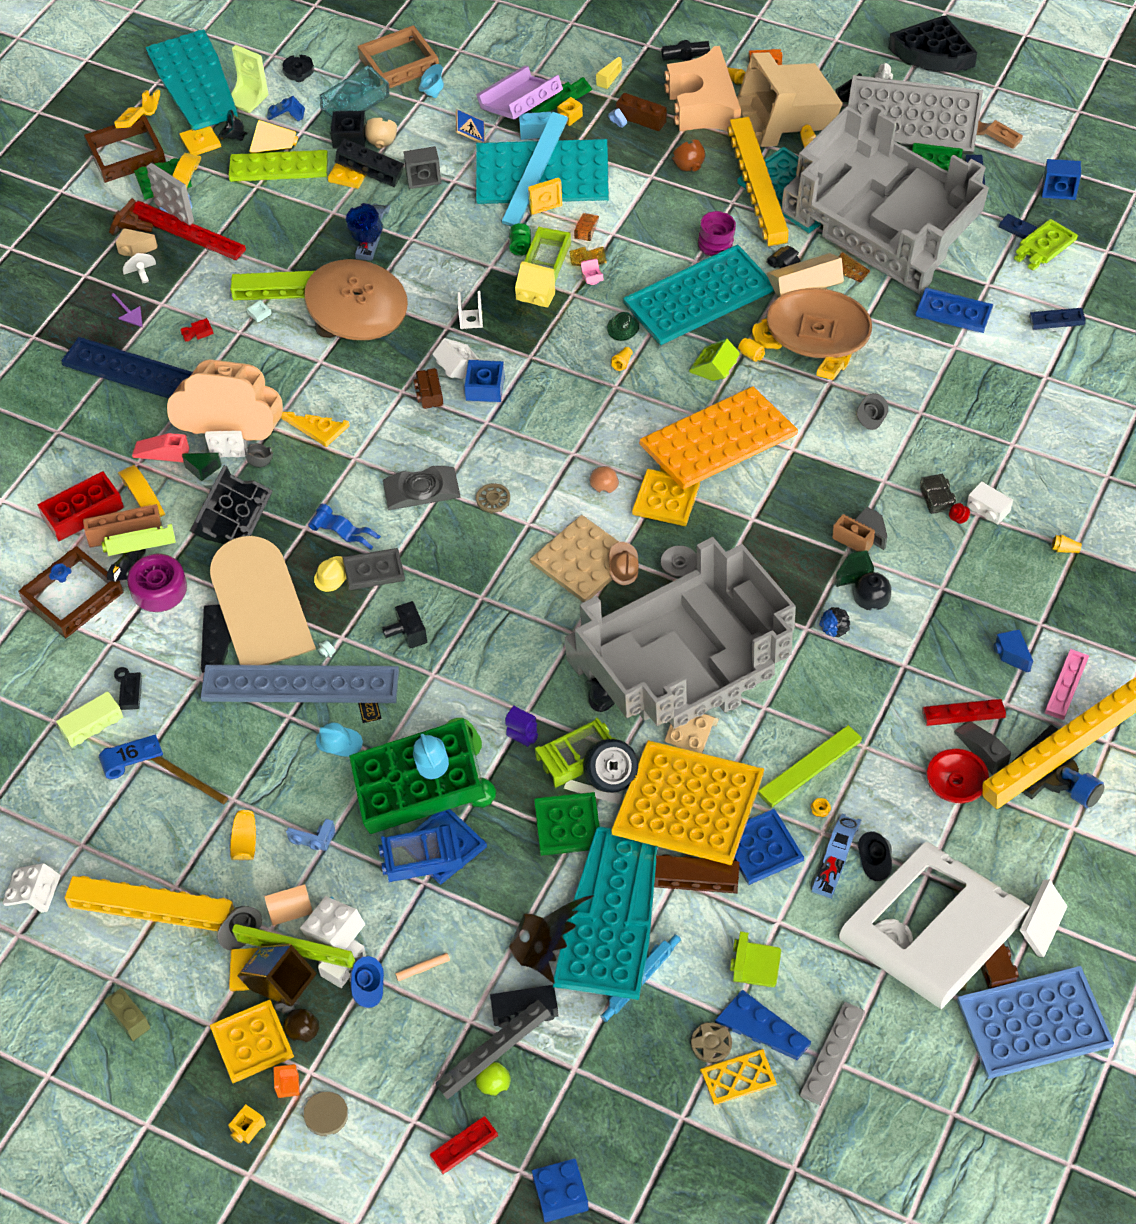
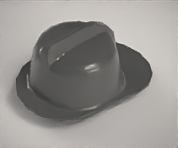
(872, 411)
(240, 915)

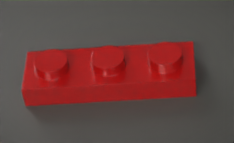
(463, 1145)

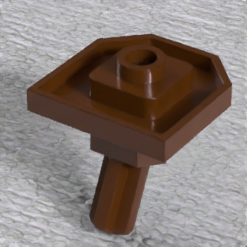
(128, 220)

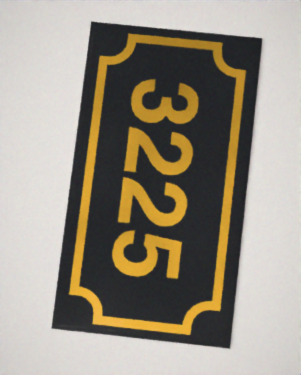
(369, 712)

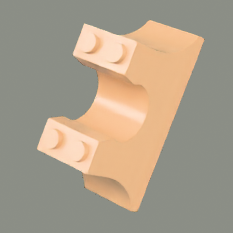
(702, 92)

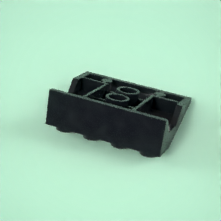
(230, 508)

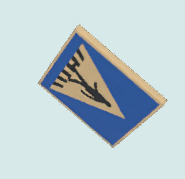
(470, 126)

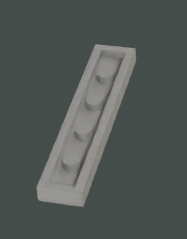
(832, 1053)

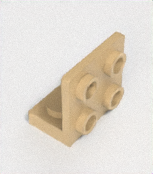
(693, 734)

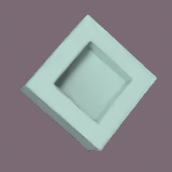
(258, 311)

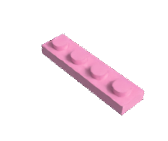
(1066, 684)

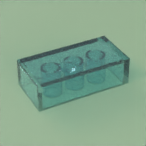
(356, 92)

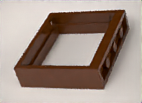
(125, 167)
(82, 613)

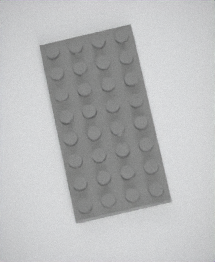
(922, 110)

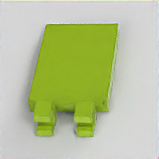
(1045, 243)

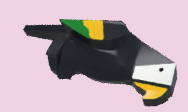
(121, 568)

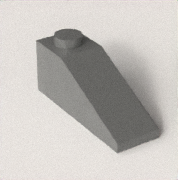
(985, 746)

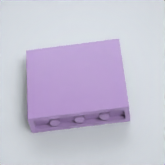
(517, 93)

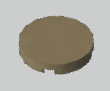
(325, 1113)

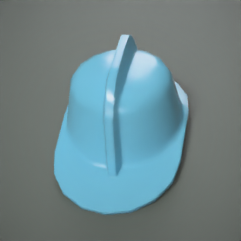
(431, 81)
(338, 740)
(430, 756)

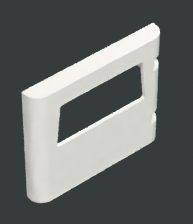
(953, 943)

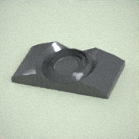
(421, 487)

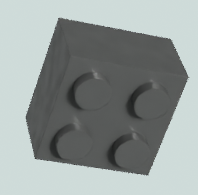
(422, 167)

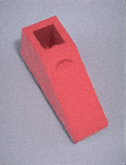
(163, 447)

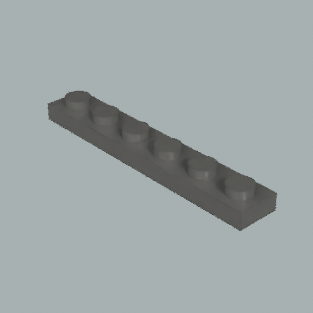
(492, 1049)

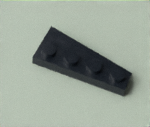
(214, 637)

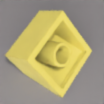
(535, 284)

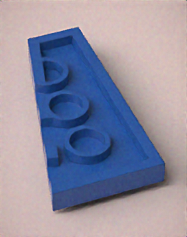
(756, 1021)

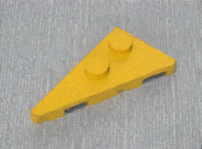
(318, 428)

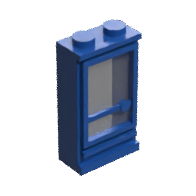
(420, 853)

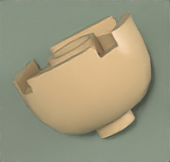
(380, 132)

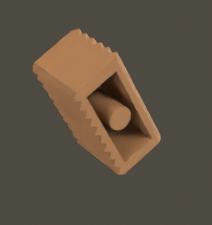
(853, 534)

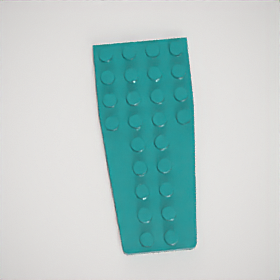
(193, 78)
(614, 926)

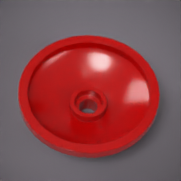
(959, 767)

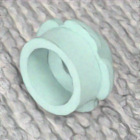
(326, 649)

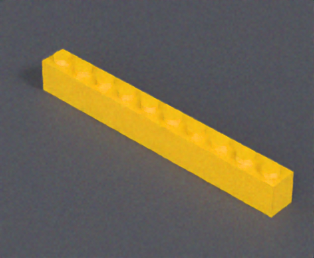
(758, 181)
(1061, 746)

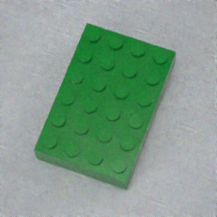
(396, 793)

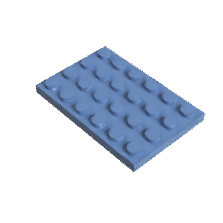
(1034, 1022)

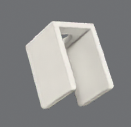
(464, 314)

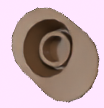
(623, 563)

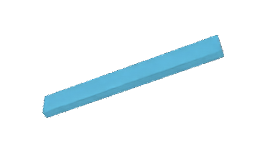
(535, 168)

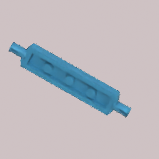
(653, 962)

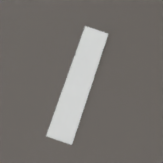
(584, 788)

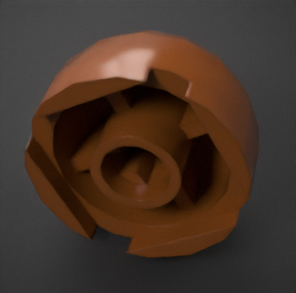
(689, 156)

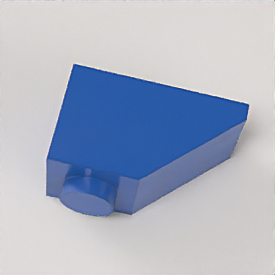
(1013, 650)

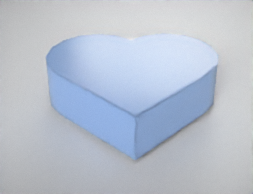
(617, 117)

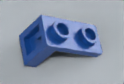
(289, 104)

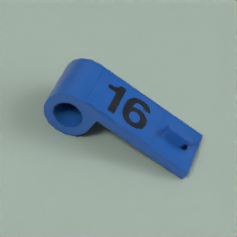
(116, 758)

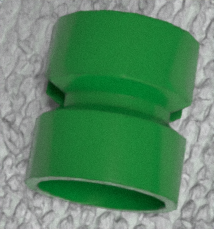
(519, 239)

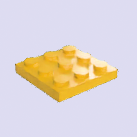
(664, 499)
(251, 1041)

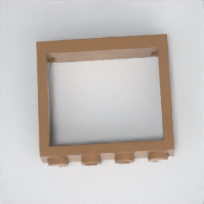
(403, 73)

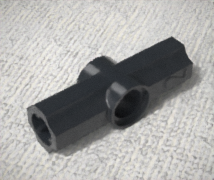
(685, 50)

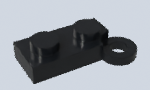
(129, 689)

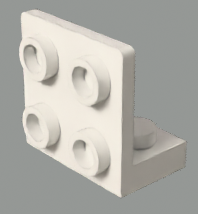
(226, 443)
(33, 886)

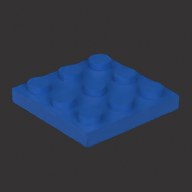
(469, 842)
(766, 848)

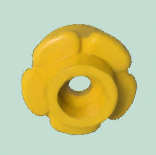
(820, 803)

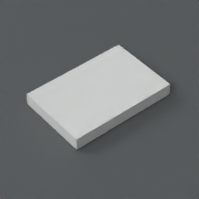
(1043, 918)

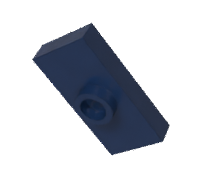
(1016, 226)

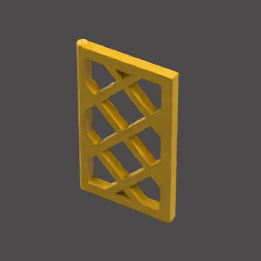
(743, 1059)

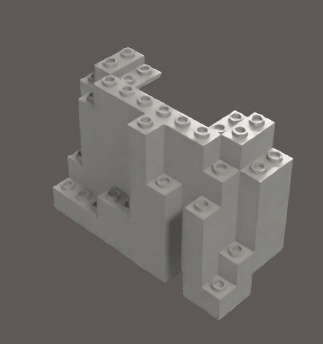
(883, 197)
(689, 640)

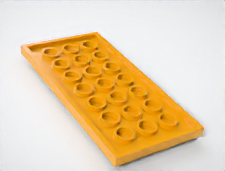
(718, 437)

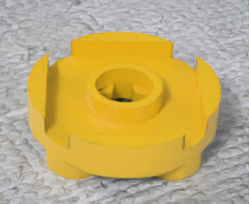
(761, 336)

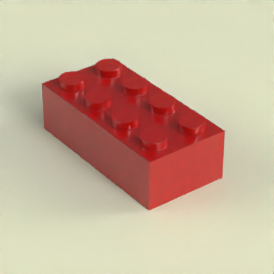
(84, 500)

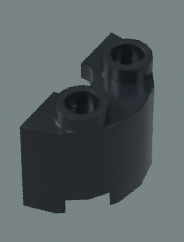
(784, 257)

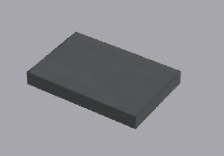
(373, 569)

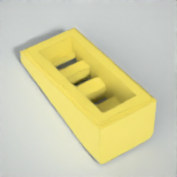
(608, 74)

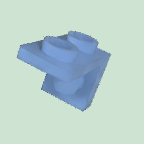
(316, 842)

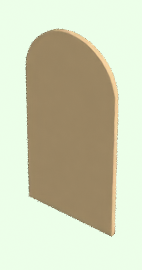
(259, 602)

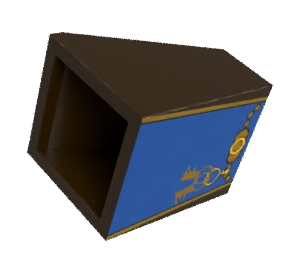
(277, 973)

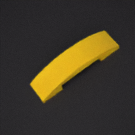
(186, 167)
(139, 488)

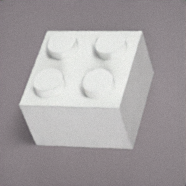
(332, 924)

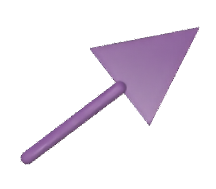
(133, 317)

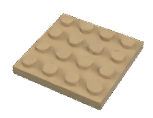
(578, 558)

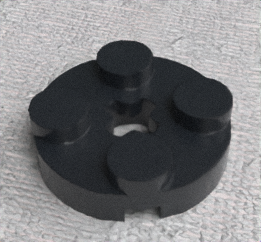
(298, 67)

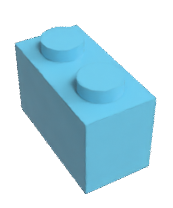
(533, 124)

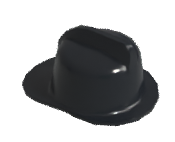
(875, 855)

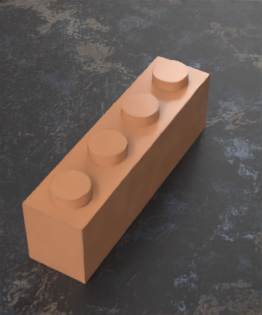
(121, 522)

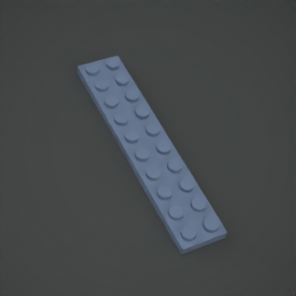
(300, 683)

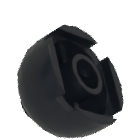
(872, 591)

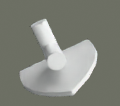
(139, 262)

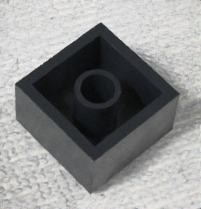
(348, 126)

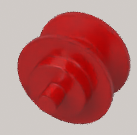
(959, 513)

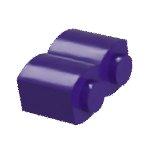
(521, 726)

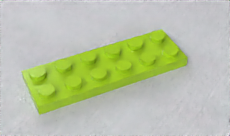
(278, 165)

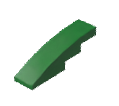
(569, 90)

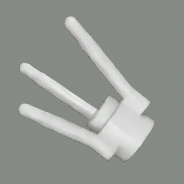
(884, 72)

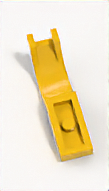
(132, 114)
(831, 366)

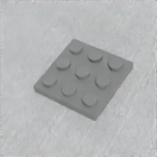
(170, 194)

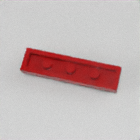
(964, 712)

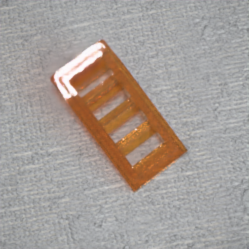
(586, 226)
(847, 262)

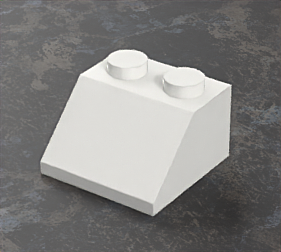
(454, 357)

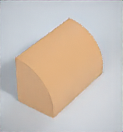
(288, 905)

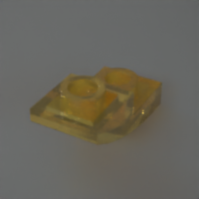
(582, 254)

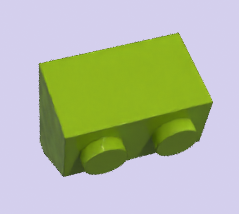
(715, 360)

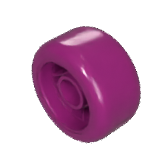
(157, 582)

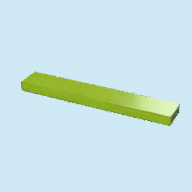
(809, 766)
(305, 948)

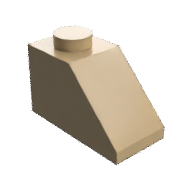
(134, 242)

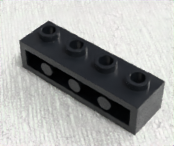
(369, 162)

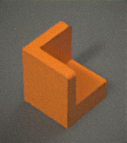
(286, 1081)

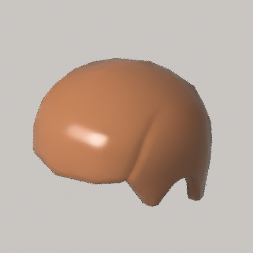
(604, 479)

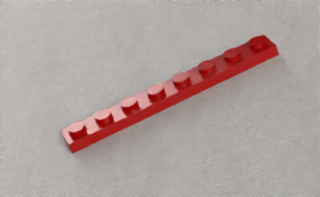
(189, 232)

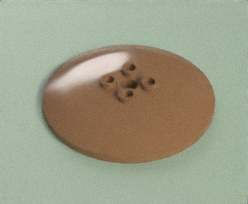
(799, 314)
(351, 316)

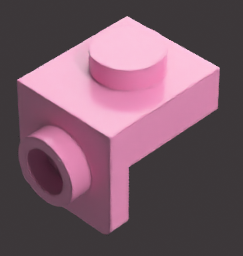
(591, 271)

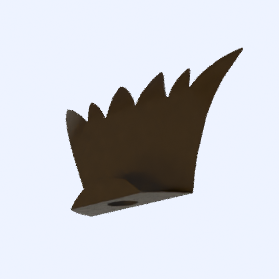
(544, 938)

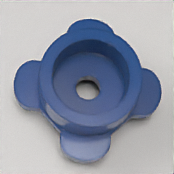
(59, 572)

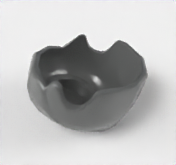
(258, 455)

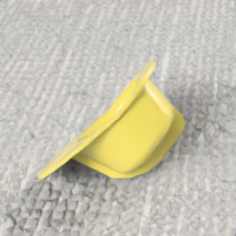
(330, 574)

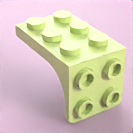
(251, 80)

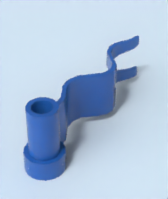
(339, 524)

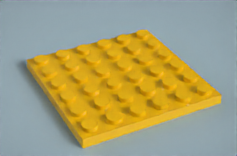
(688, 802)

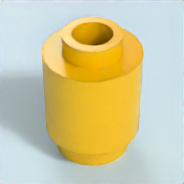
(751, 349)

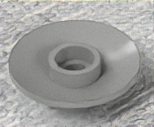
(679, 555)

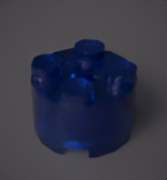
(364, 223)

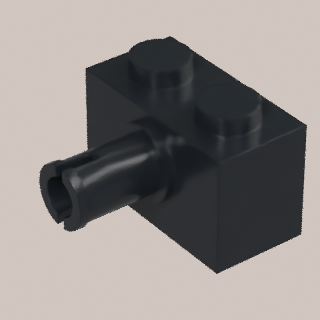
(408, 624)

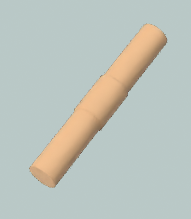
(421, 967)

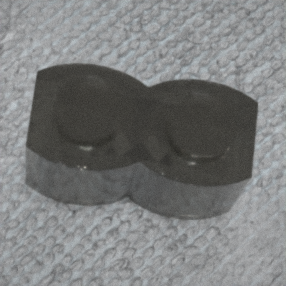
(937, 493)

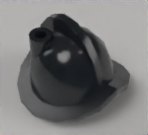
(233, 129)
(598, 697)

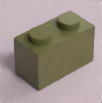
(127, 1014)

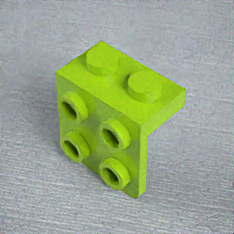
(755, 962)

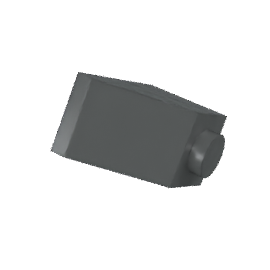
(874, 521)

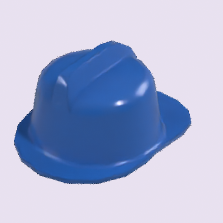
(367, 982)

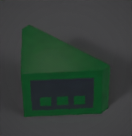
(202, 464)

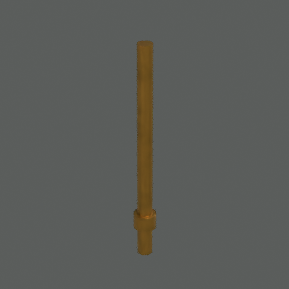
(190, 779)

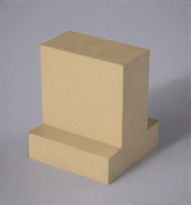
(785, 98)

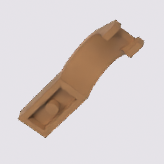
(1000, 132)

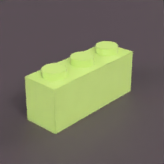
(89, 719)

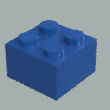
(1061, 179)
(484, 381)
(560, 1190)

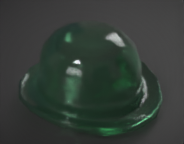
(622, 326)

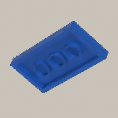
(954, 310)

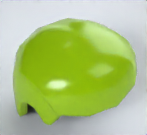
(493, 1079)

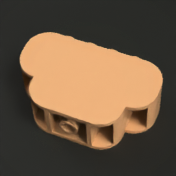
(225, 399)

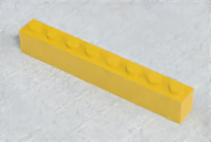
(147, 903)

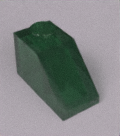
(854, 567)

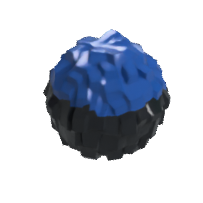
(835, 622)

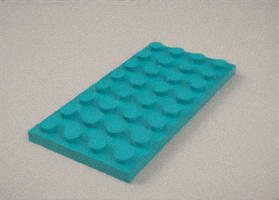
(578, 164)
(698, 294)

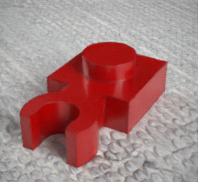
(199, 329)

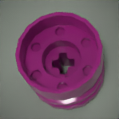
(716, 232)

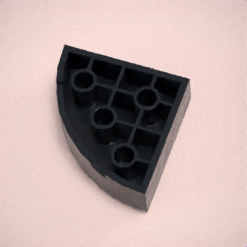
(933, 46)

